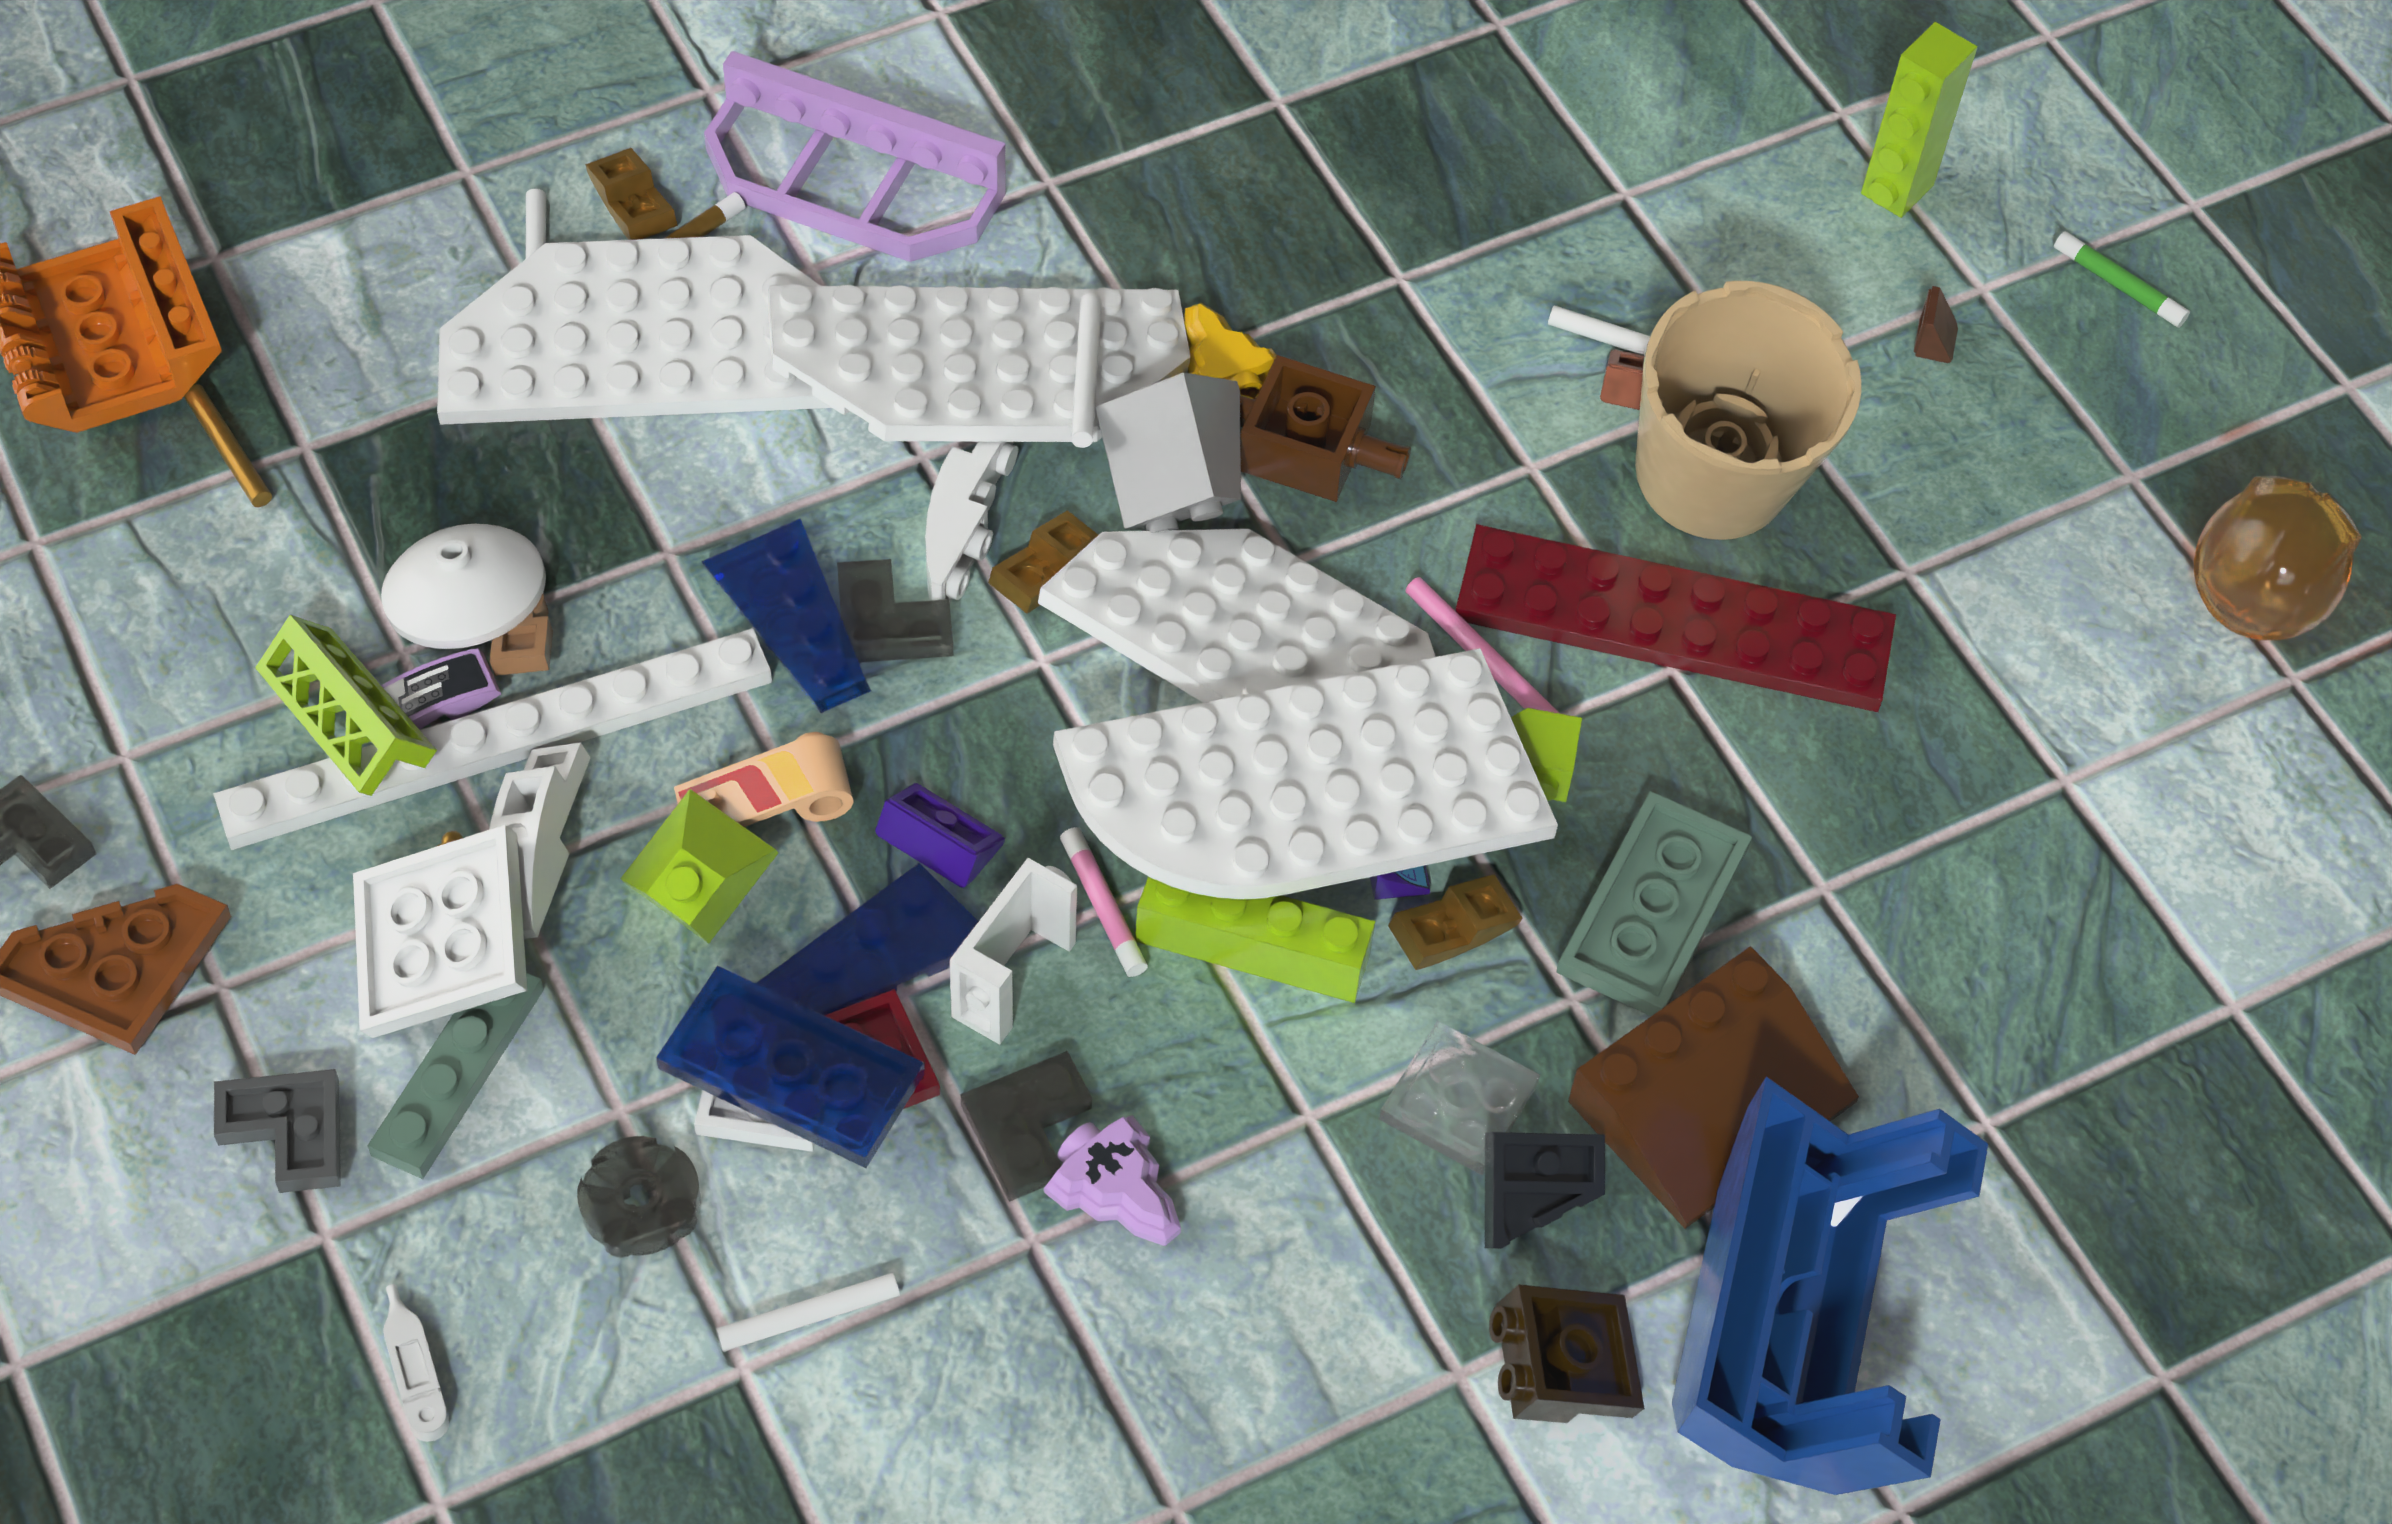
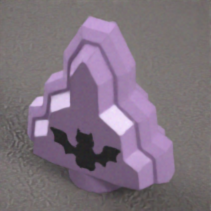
(1115, 1179)

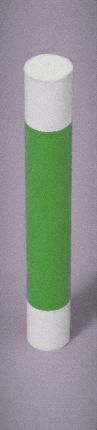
(2122, 279)

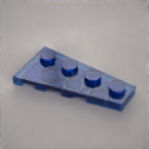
(791, 607)

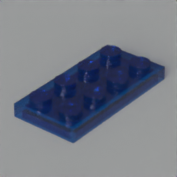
(791, 1066)

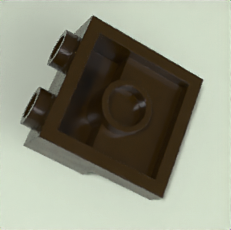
(1566, 1354)

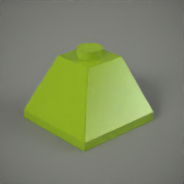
(699, 866)

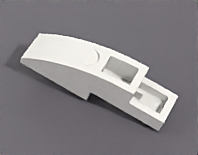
(959, 515)
(536, 808)

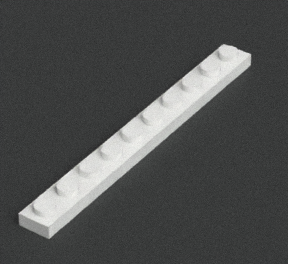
(501, 736)

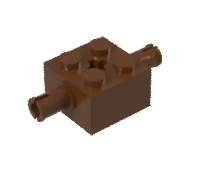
(1313, 430)

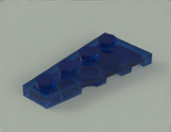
(882, 943)

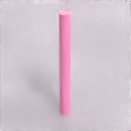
(1469, 639)

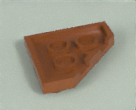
(113, 964)

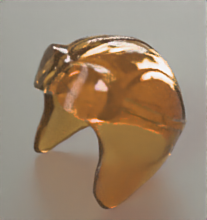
(2275, 559)

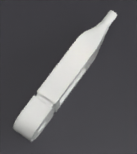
(414, 1371)

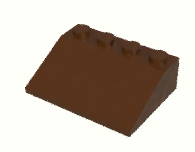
(1684, 1078)

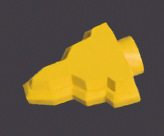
(1223, 352)

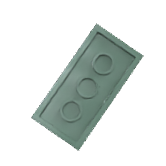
(1654, 905)

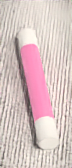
(1103, 902)

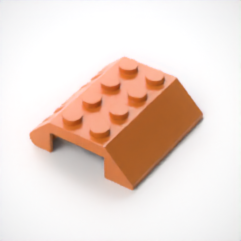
(105, 325)

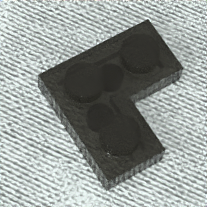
(886, 628)
(39, 834)
(1011, 1120)

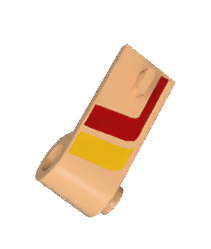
(796, 775)

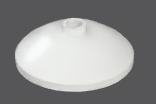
(463, 586)

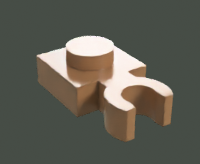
(525, 646)

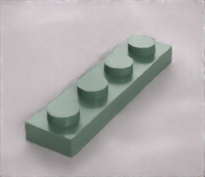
(449, 1081)

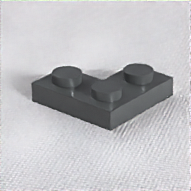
(294, 1111)

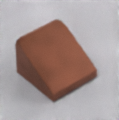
(1936, 329)
(1623, 379)

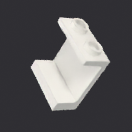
(979, 982)

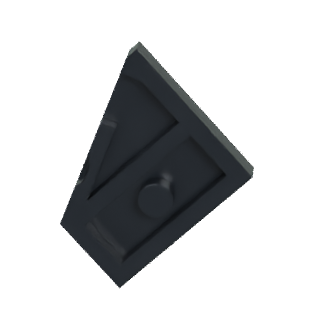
(1537, 1180)

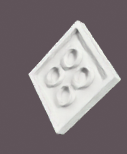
(439, 932)

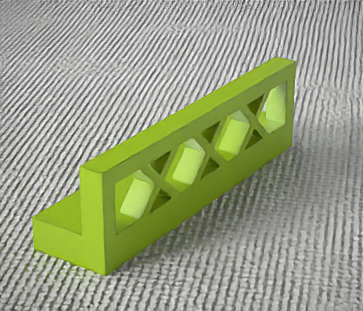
(343, 687)

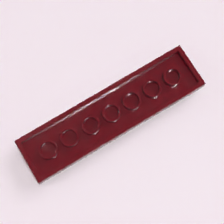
(1677, 618)

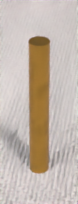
(228, 446)

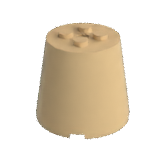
(1740, 406)

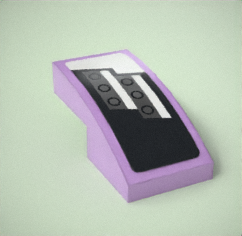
(444, 686)

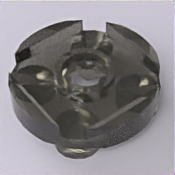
(644, 1228)

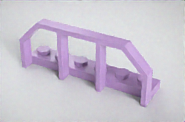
(865, 122)

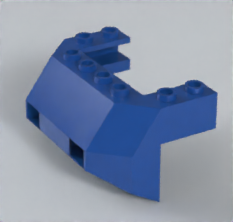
(1792, 1292)

